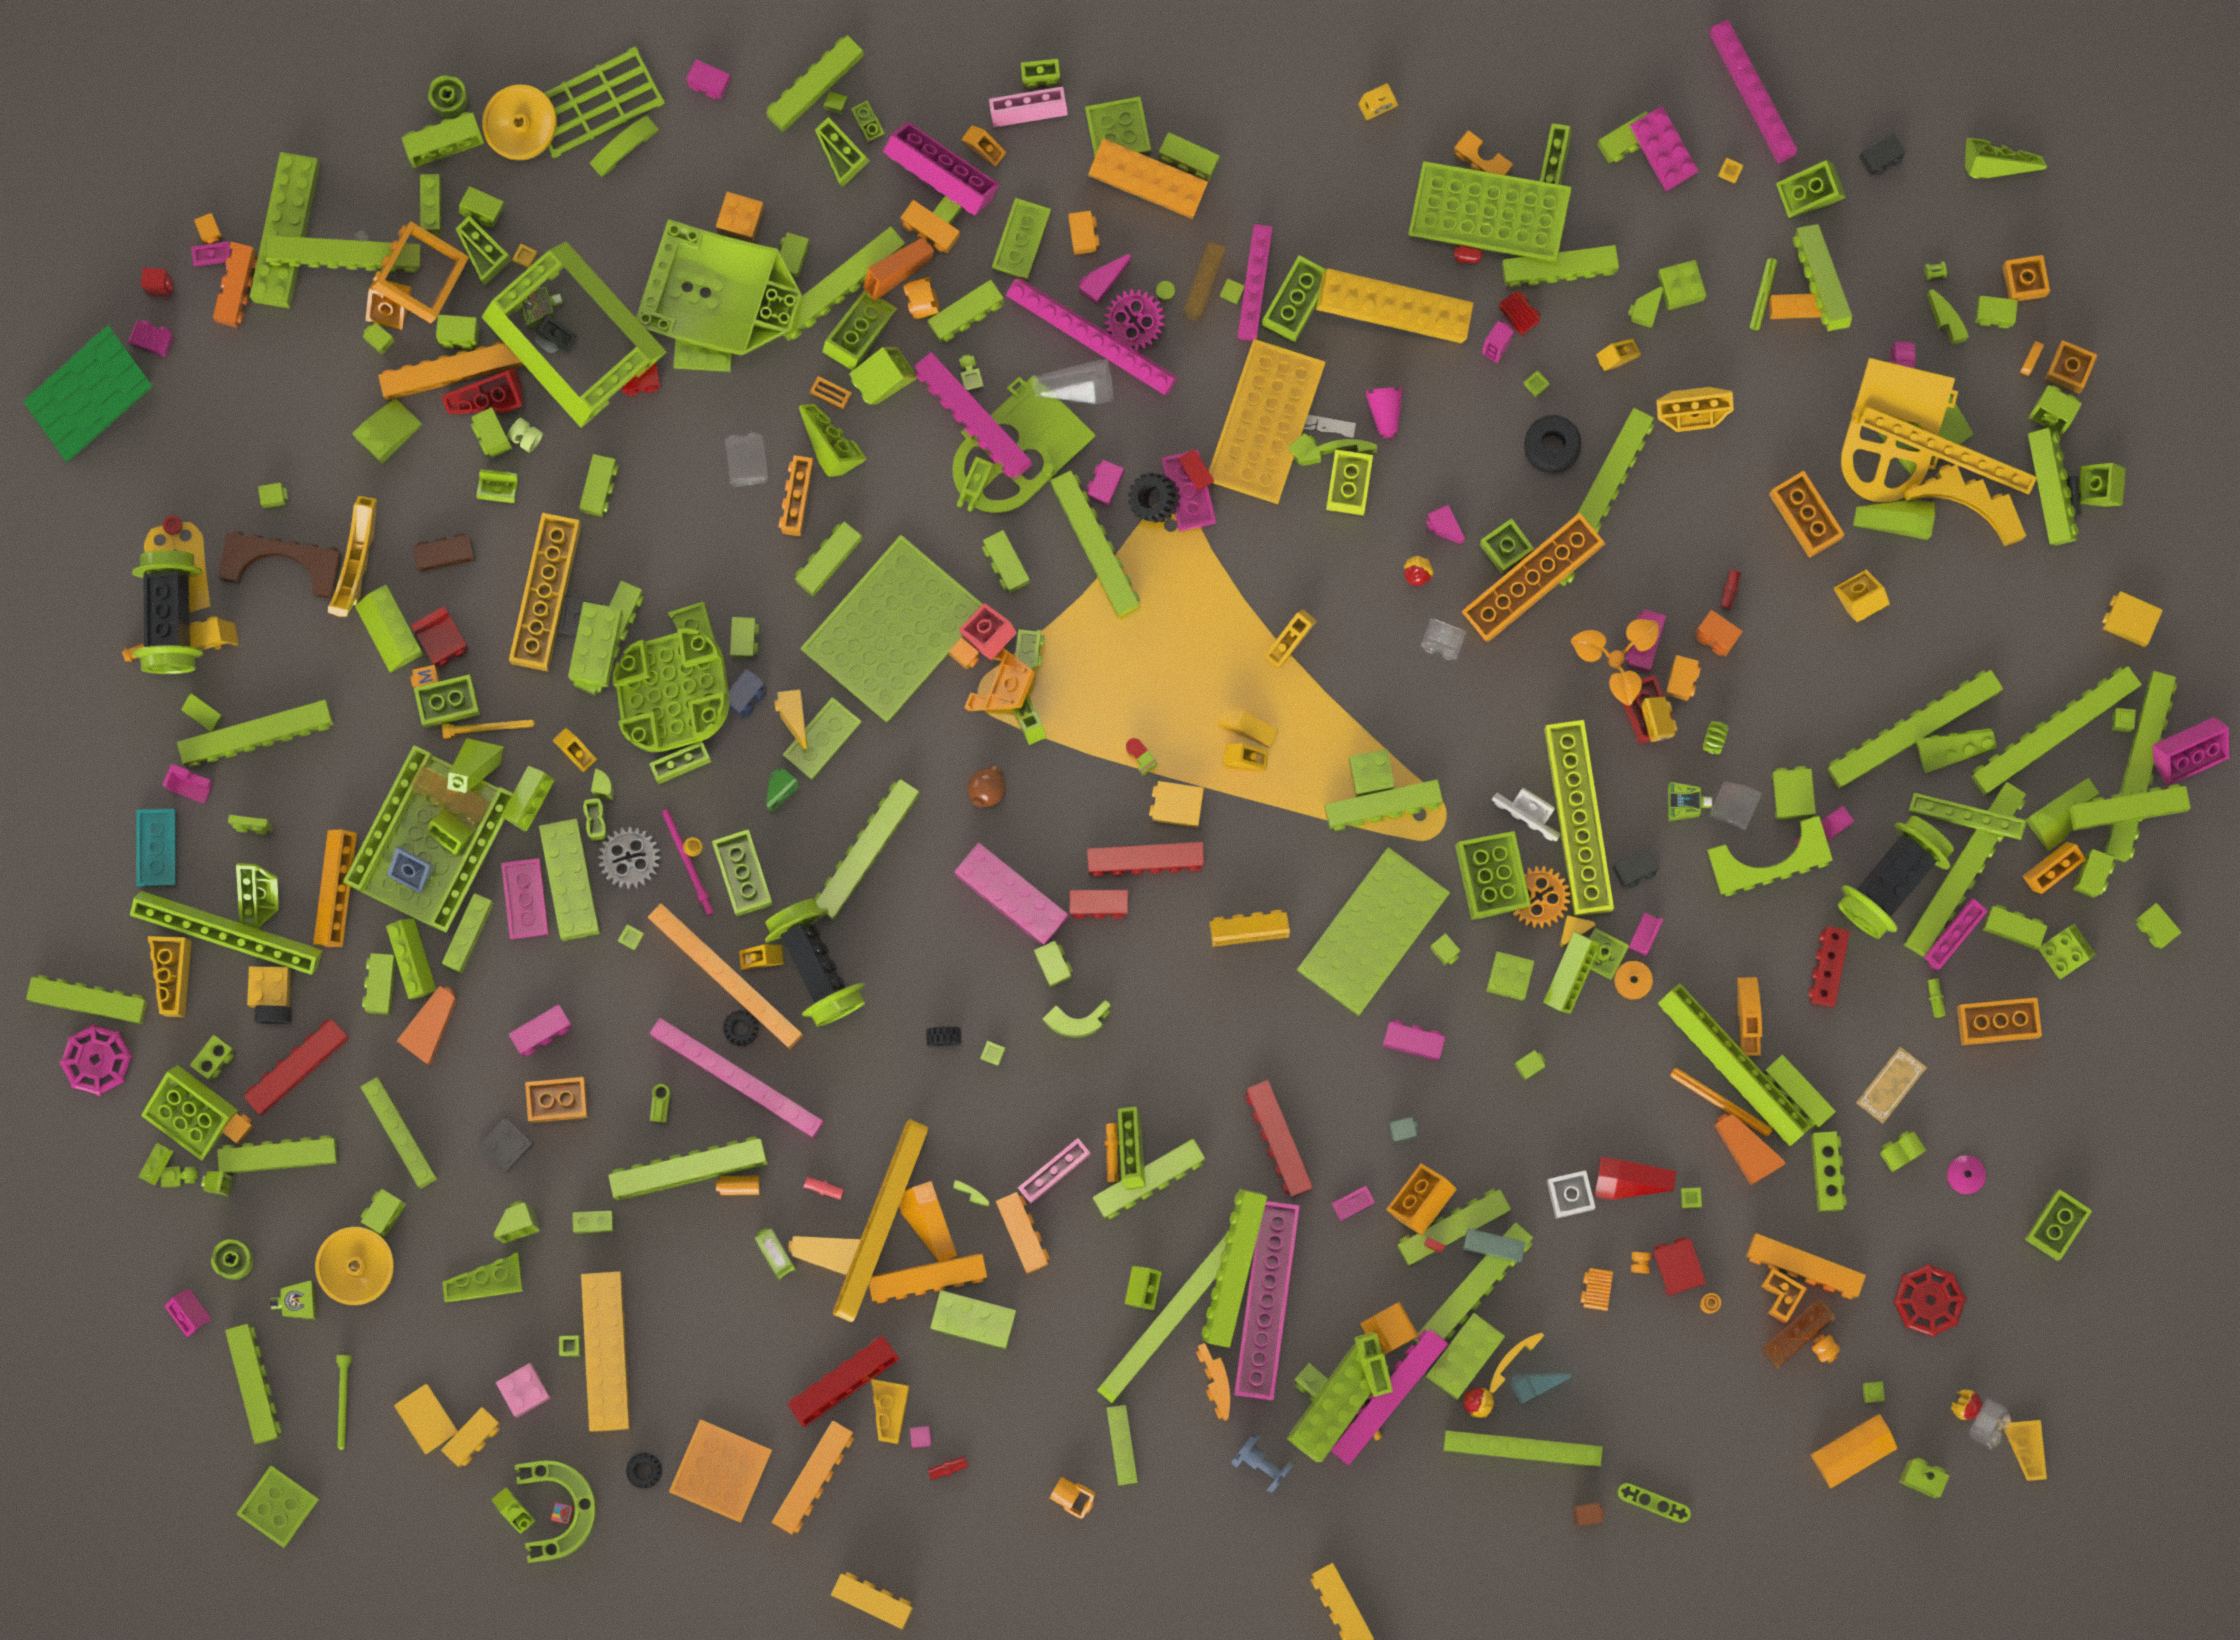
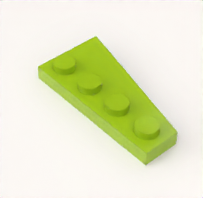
(693, 617)
(1952, 748)
(489, 1280)

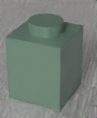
(1403, 1129)

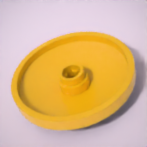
(519, 122)
(354, 1266)

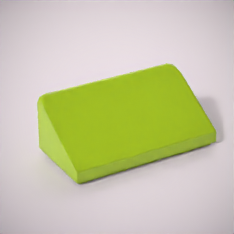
(201, 712)

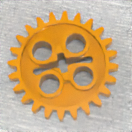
(1549, 911)

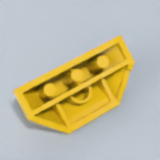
(1694, 408)

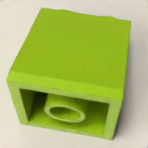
(882, 375)

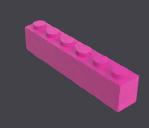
(1255, 282)

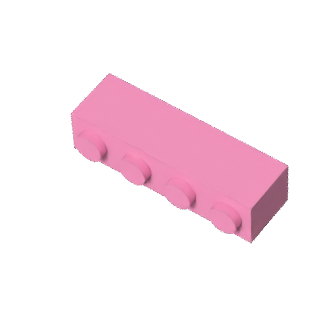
(1028, 106)
(1054, 1171)

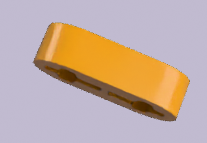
(2031, 358)

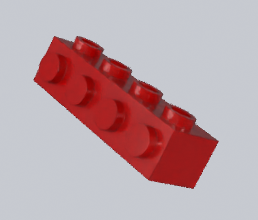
(1829, 966)

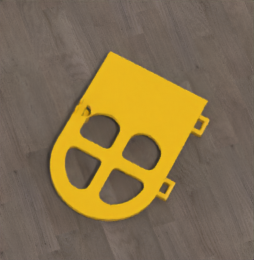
(1908, 396)

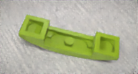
(622, 145)
(1314, 455)

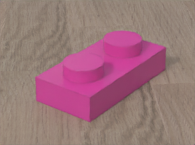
(210, 253)
(1353, 1203)

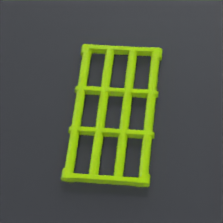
(582, 118)

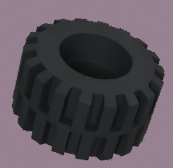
(1141, 492)

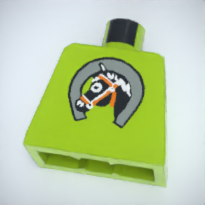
(296, 1301)

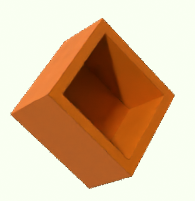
(1717, 633)

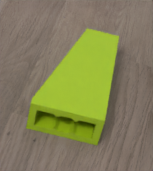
(473, 764)

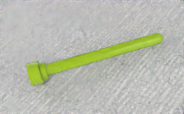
(343, 1362)

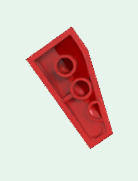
(500, 392)
(1628, 1179)

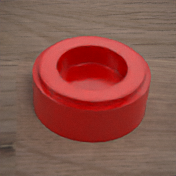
(172, 525)

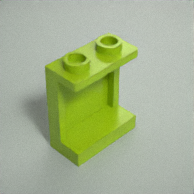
(1793, 793)

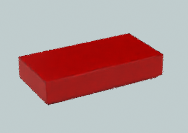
(1196, 470)

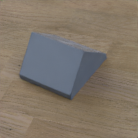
(410, 869)

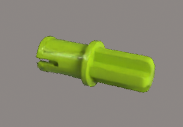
(1936, 998)

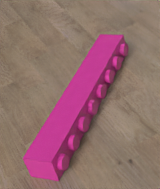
(1753, 91)
(972, 415)
(1380, 1407)

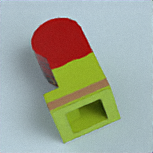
(1137, 750)

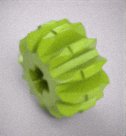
(1715, 737)

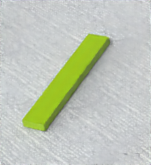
(1967, 816)

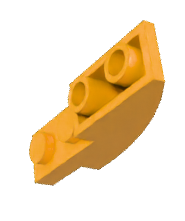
(1749, 1015)
(1219, 1389)

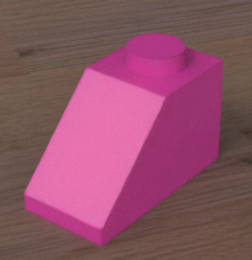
(1445, 525)

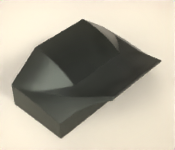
(553, 335)

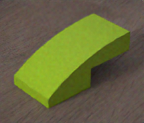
(976, 1197)

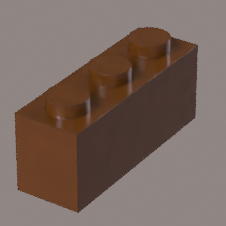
(443, 552)

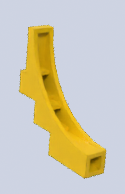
(1950, 485)
(356, 558)

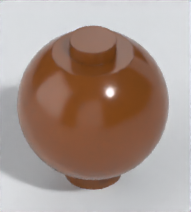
(986, 787)

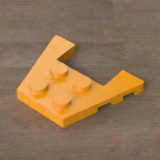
(1008, 687)

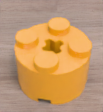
(922, 298)

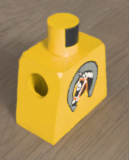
(1378, 100)

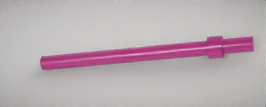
(702, 895)

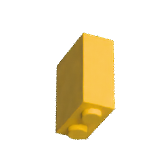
(2131, 619)
(1176, 804)

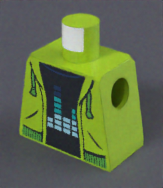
(1685, 801)

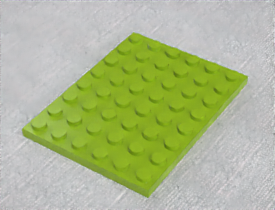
(892, 629)

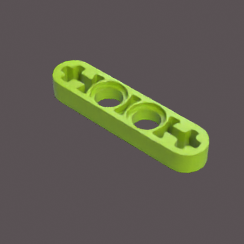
(1653, 1504)

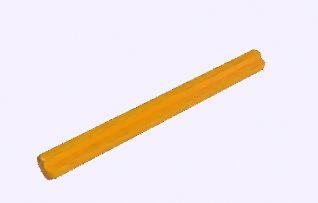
(1721, 1102)

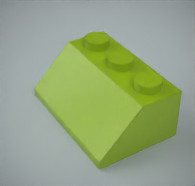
(527, 798)

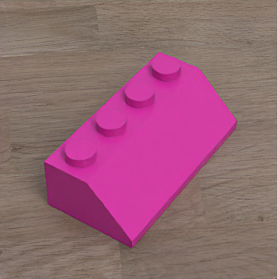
(2192, 751)

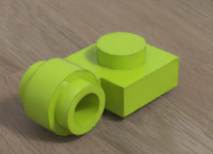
(970, 378)
(173, 1176)

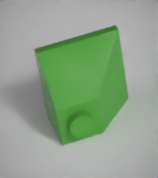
(780, 788)

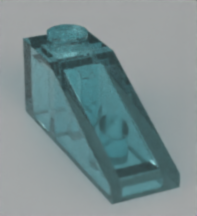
(1532, 1385)

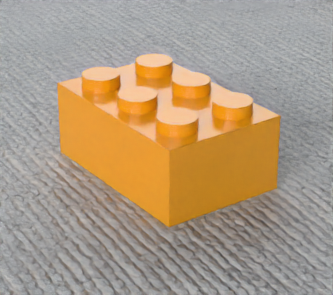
(556, 1099)
(1421, 1199)

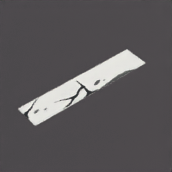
(1330, 426)

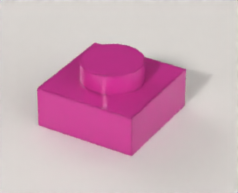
(920, 1437)

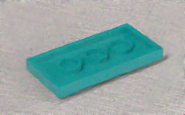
(155, 847)

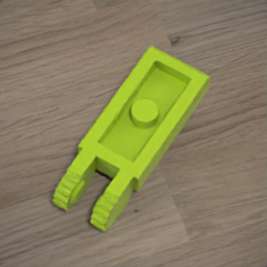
(975, 482)

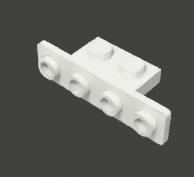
(1531, 810)

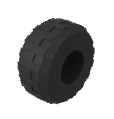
(1555, 426)

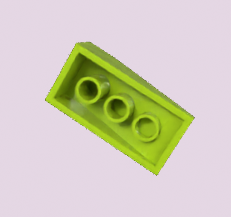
(858, 330)

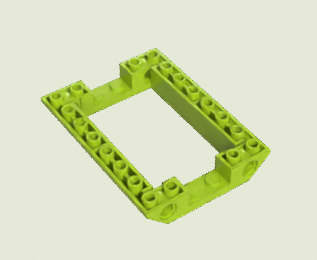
(596, 398)

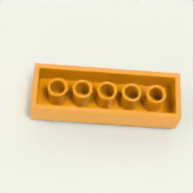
(1147, 178)

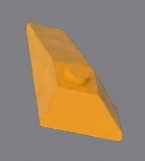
(925, 1216)

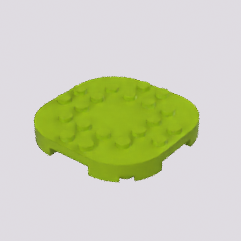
(671, 690)

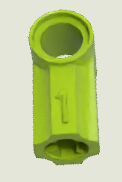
(660, 1106)

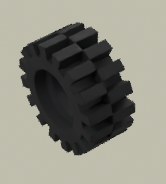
(943, 1036)
(740, 1039)
(655, 1470)

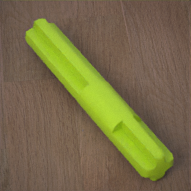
(1763, 294)

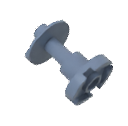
(1256, 1458)

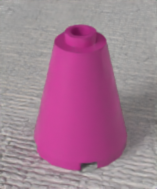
(1386, 409)

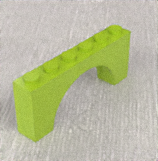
(1809, 852)

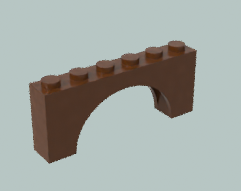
(243, 551)

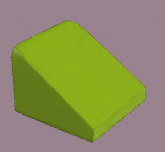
(835, 102)

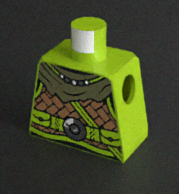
(537, 305)

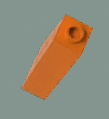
(897, 268)
(427, 1028)
(1748, 1150)

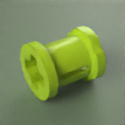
(1941, 273)

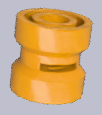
(1640, 1262)
(1710, 1303)

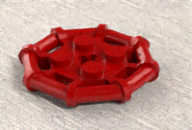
(1941, 1301)

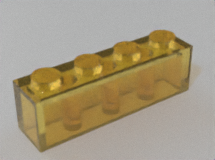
(1204, 281)
(435, 786)

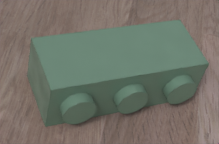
(1494, 1245)

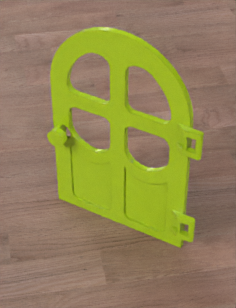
(1042, 426)

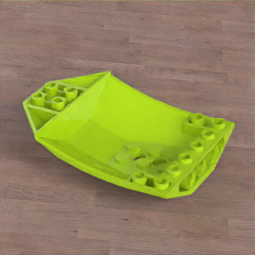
(749, 287)

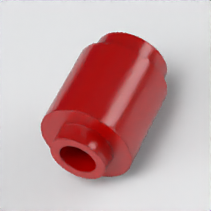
(1467, 254)

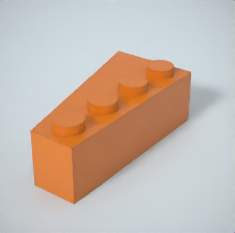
(236, 285)

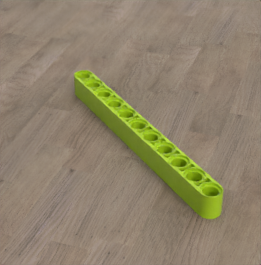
(1163, 1325)

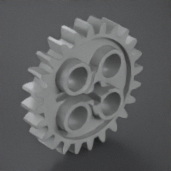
(633, 875)

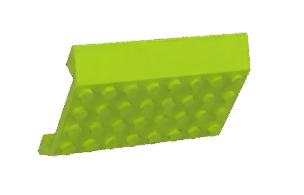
(404, 824)

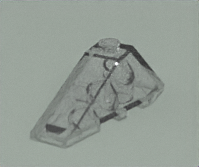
(1083, 382)

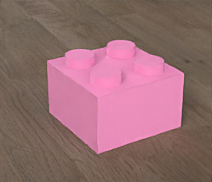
(523, 1390)

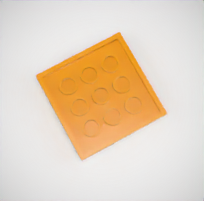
(720, 1471)

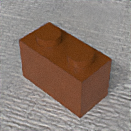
(1588, 1514)

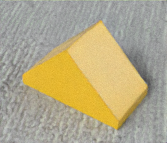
(1573, 925)

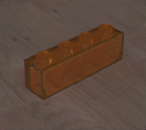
(1798, 1333)

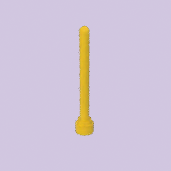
(450, 730)

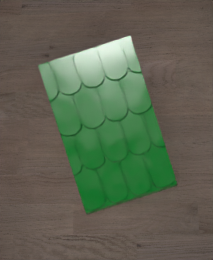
(87, 393)

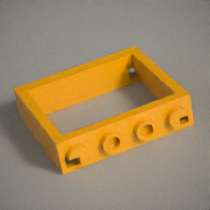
(404, 299)

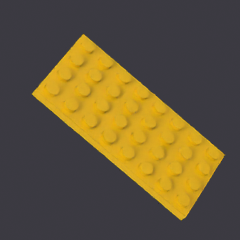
(1265, 421)

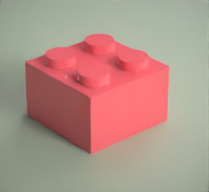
(987, 631)

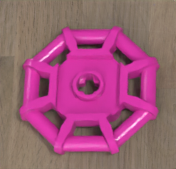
(85, 1064)

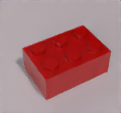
(1649, 689)

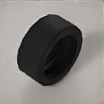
(273, 1014)

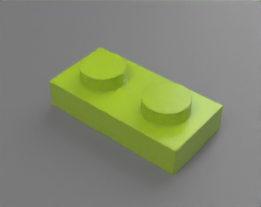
(155, 1164)

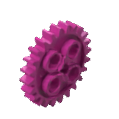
(1148, 309)

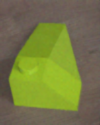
(1991, 161)
(1904, 518)
(2054, 821)

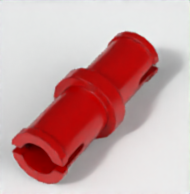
(1730, 589)
(947, 1468)

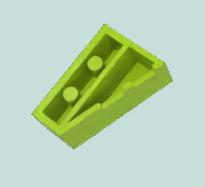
(841, 151)
(482, 249)

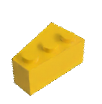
(212, 633)

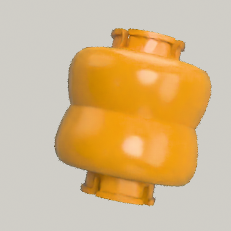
(1825, 1348)

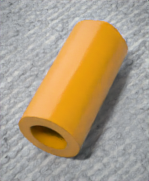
(738, 1185)

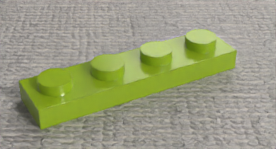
(1122, 1445)

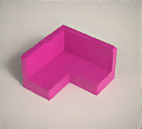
(187, 784)

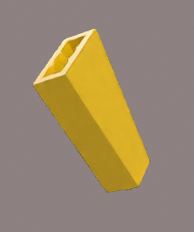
(828, 1253)

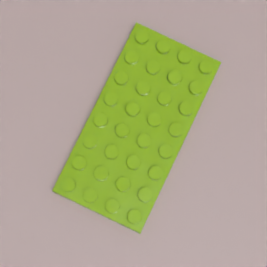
(1490, 211)
(1373, 931)

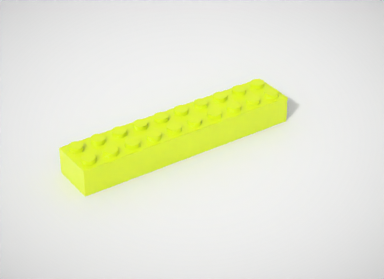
(1579, 818)

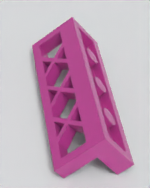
(1955, 934)

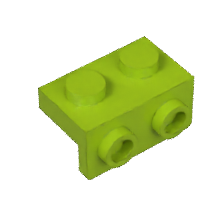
(497, 486)
(1028, 648)

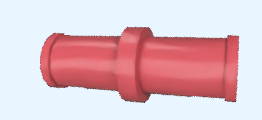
(823, 1188)

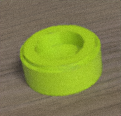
(1165, 290)

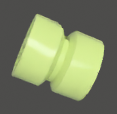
(525, 435)

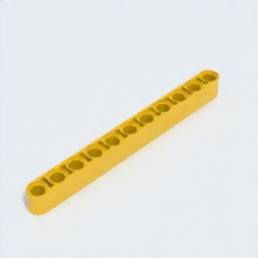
(880, 1220)

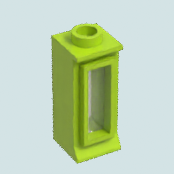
(774, 1252)

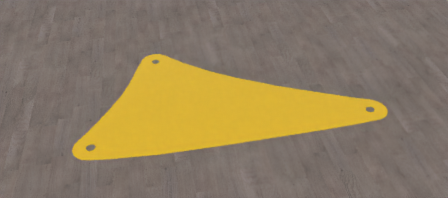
(1172, 671)

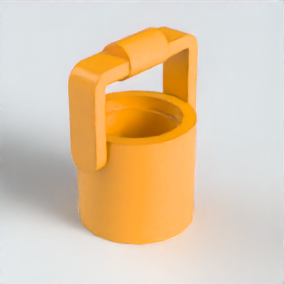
(1067, 1493)

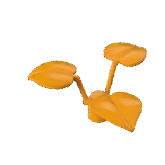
(1590, 645)

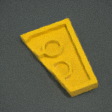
(890, 1407)
(2028, 1447)

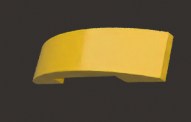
(1498, 1379)

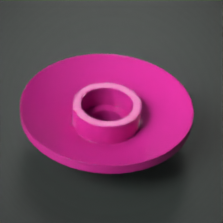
(1956, 1175)

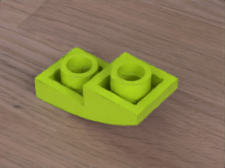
(867, 121)

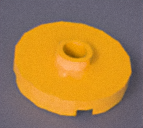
(1626, 987)

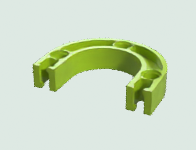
(583, 1519)

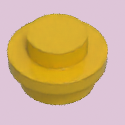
(692, 847)

